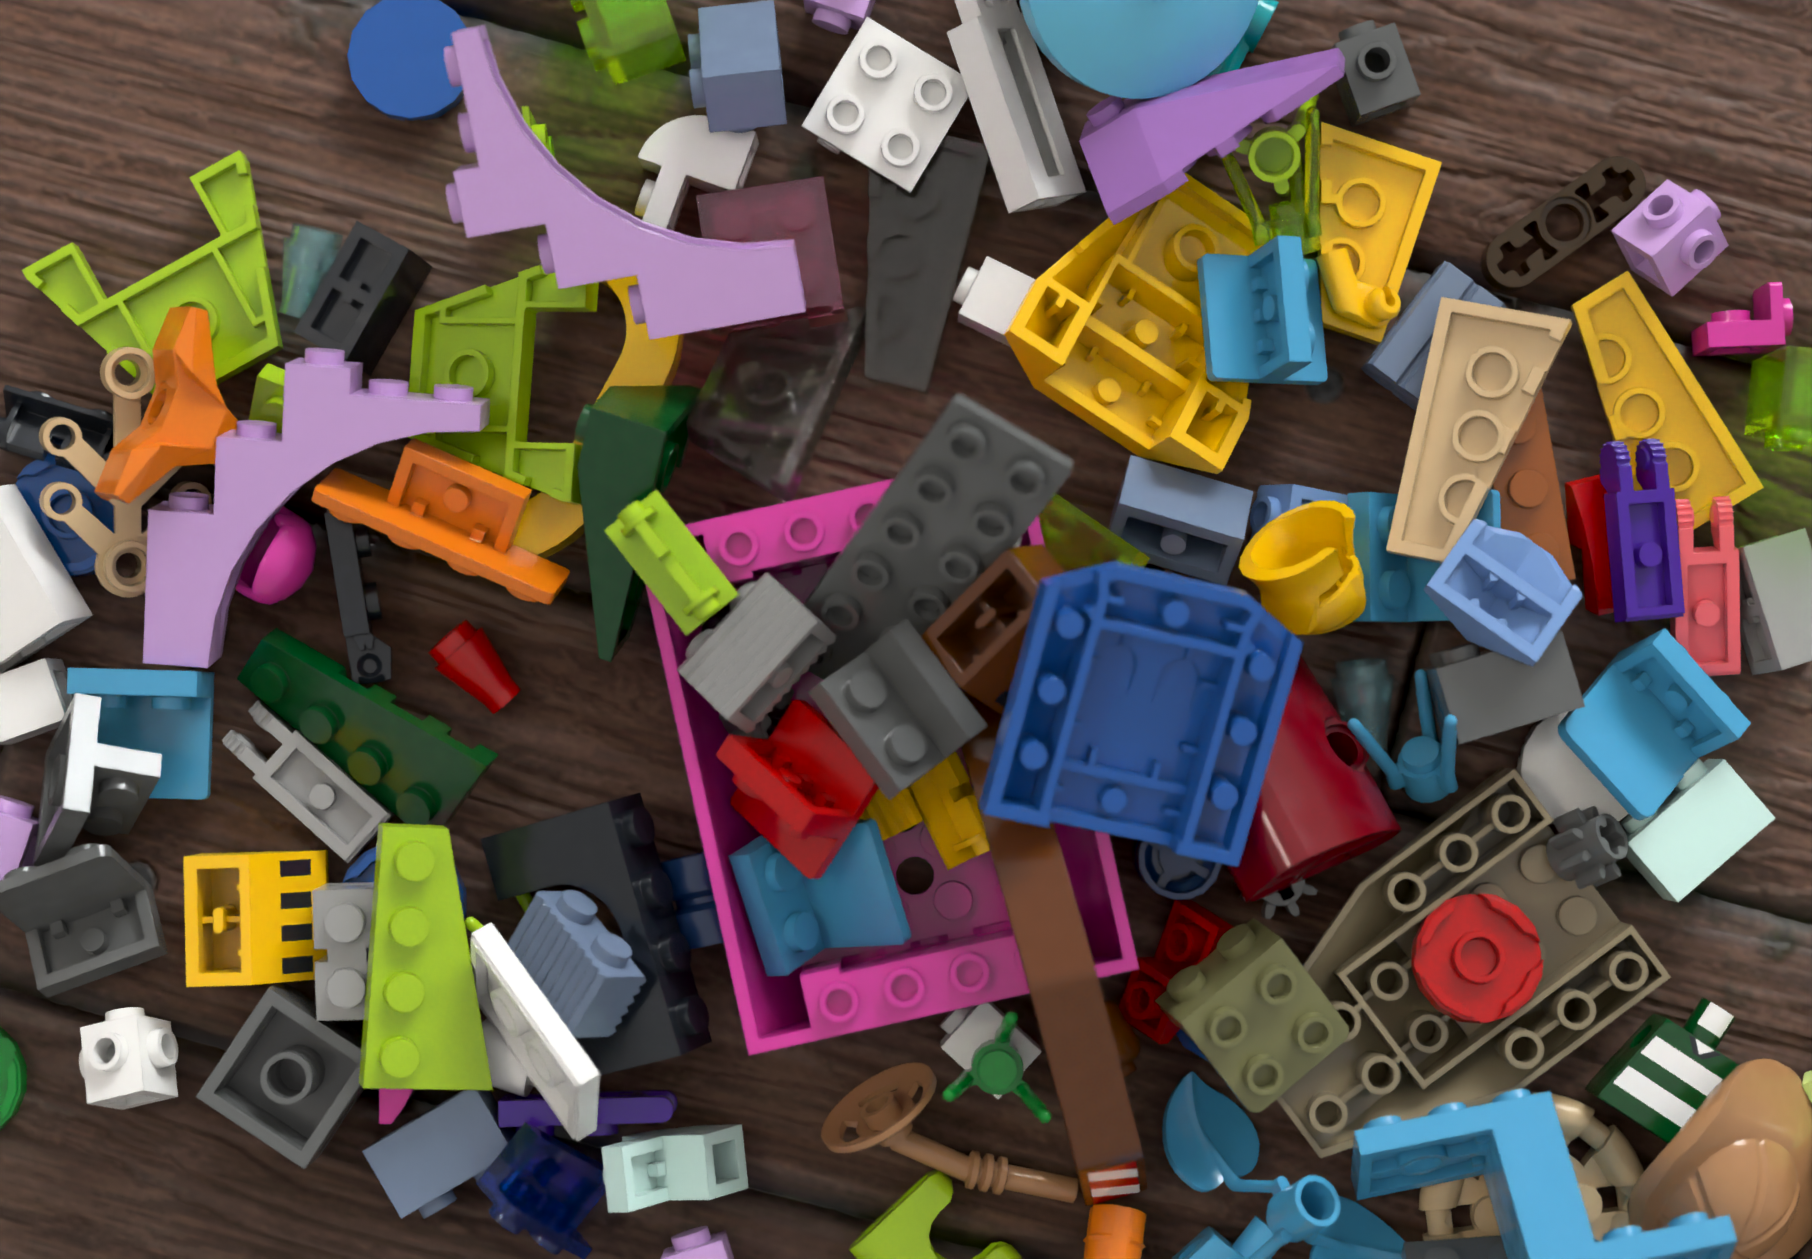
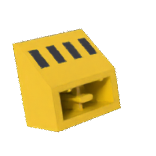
(251, 916)

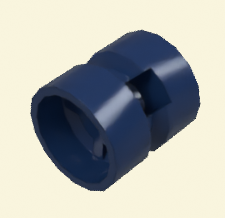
(1171, 873)
(694, 900)

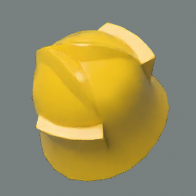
(1308, 568)

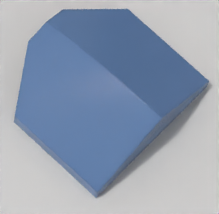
(1503, 592)

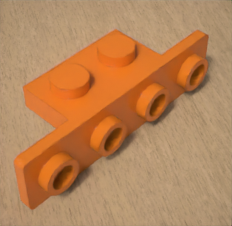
(451, 513)

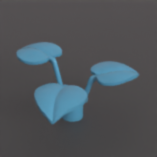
(1216, 1142)

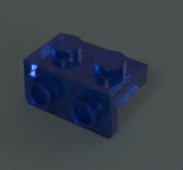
(544, 1190)

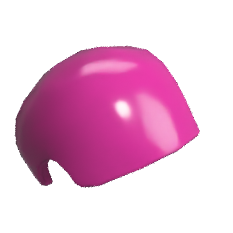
(279, 559)

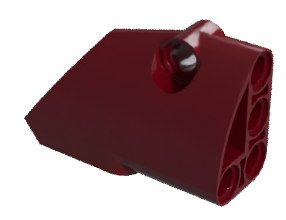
(1314, 798)

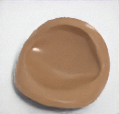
(1739, 1158)

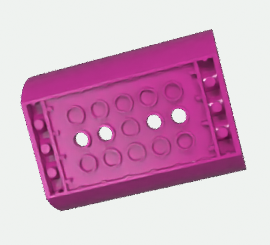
(959, 926)

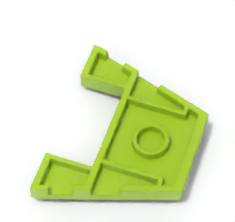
(221, 277)
(488, 344)

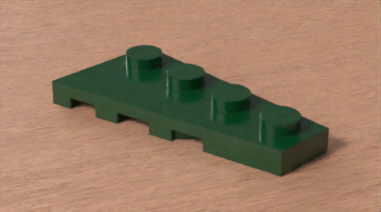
(388, 751)

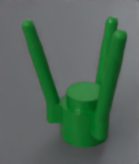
(999, 1070)

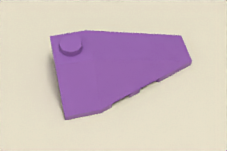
(1148, 144)

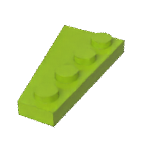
(420, 980)

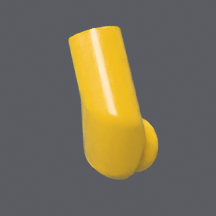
(1354, 298)

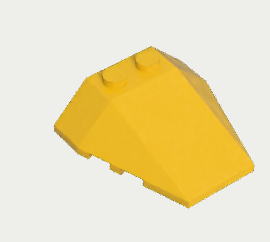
(1122, 331)

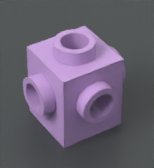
(1671, 236)

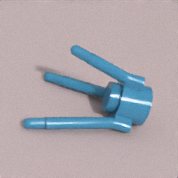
(1423, 764)

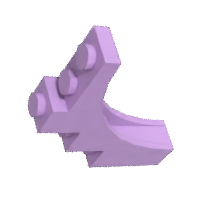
(518, 184)
(202, 547)

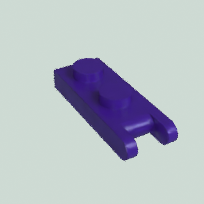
(613, 1109)

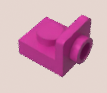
(1736, 334)

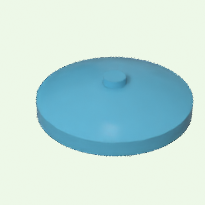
(1137, 44)

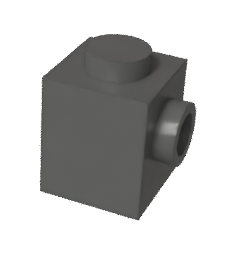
(1375, 72)

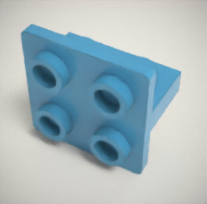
(1263, 316)

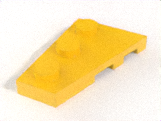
(1374, 208)

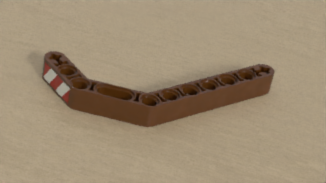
(1062, 990)

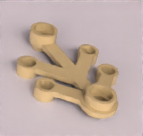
(127, 517)

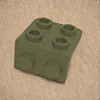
(1254, 1014)

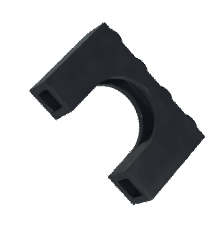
(616, 859)

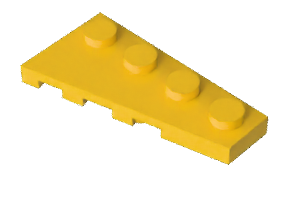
(1655, 395)

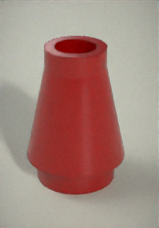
(474, 665)

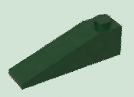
(627, 453)

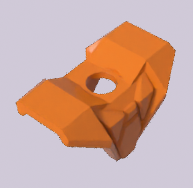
(181, 415)

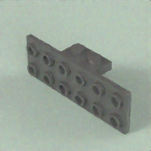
(935, 529)

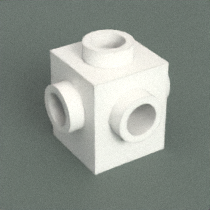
(128, 1059)

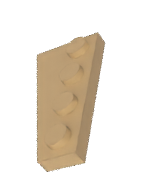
(1470, 408)

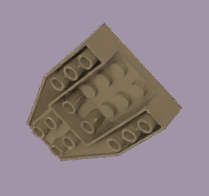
(1401, 1049)

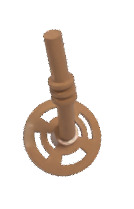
(887, 1120)

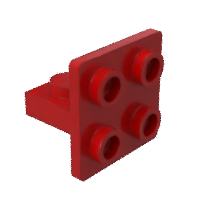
(799, 787)

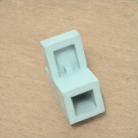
(674, 1165)

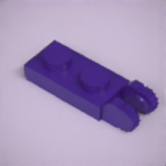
(1641, 533)

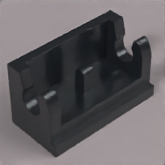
(364, 297)

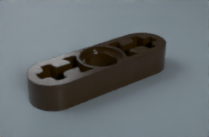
(1609, 211)

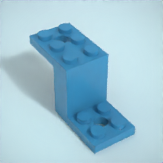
(1527, 1176)

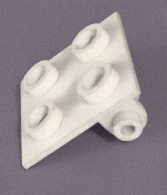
(887, 105)

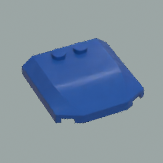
(1143, 710)

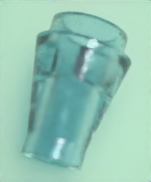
(305, 264)
(1365, 693)

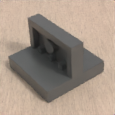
(898, 709)
(89, 783)

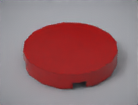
(1477, 958)

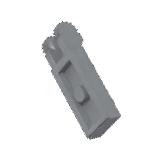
(311, 785)

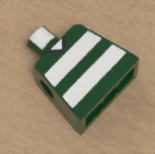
(1666, 1069)

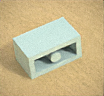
(1695, 829)

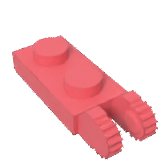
(1710, 591)

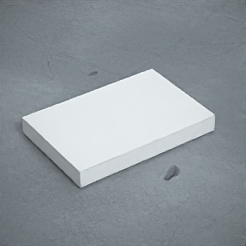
(535, 1033)

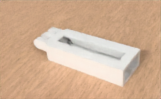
(1014, 106)

